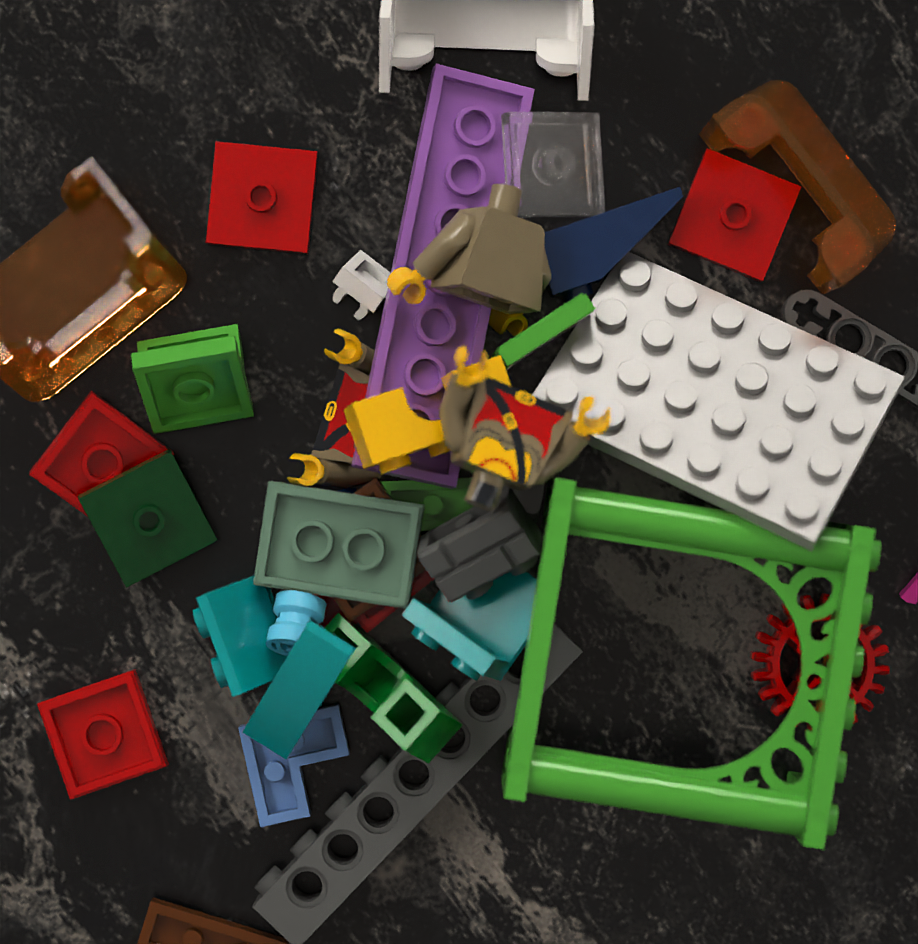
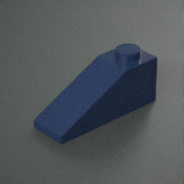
(591, 247)

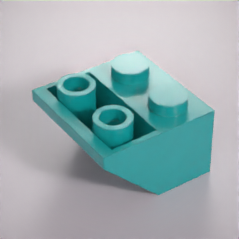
(238, 624)

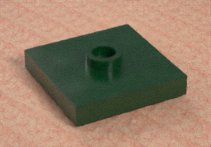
(147, 518)

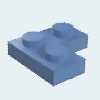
(279, 782)

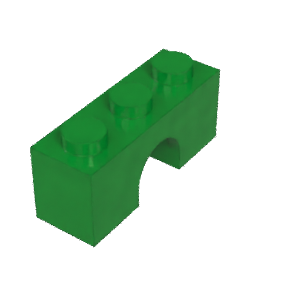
(393, 694)

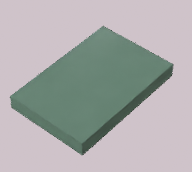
(338, 544)

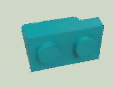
(480, 631)

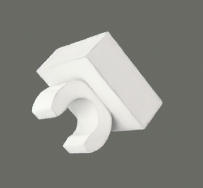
(364, 281)

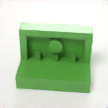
(193, 379)

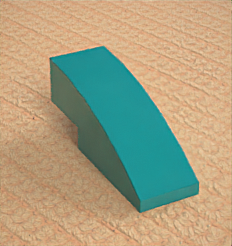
(298, 689)

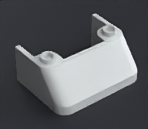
(553, 28)

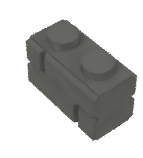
(480, 547)

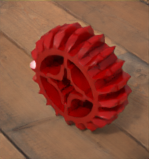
(786, 633)

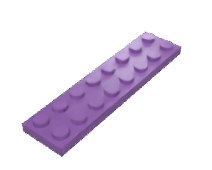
(451, 171)

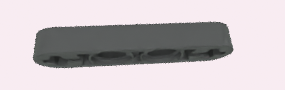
(874, 339)

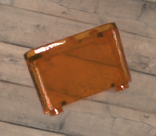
(857, 214)
(80, 286)

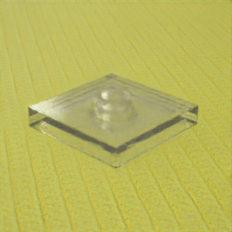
(554, 162)

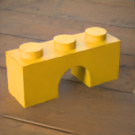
(389, 430)

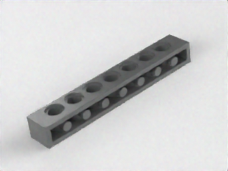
(300, 914)

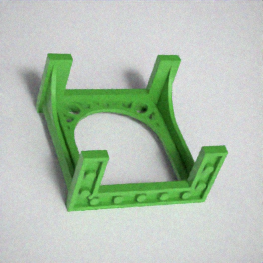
(791, 807)

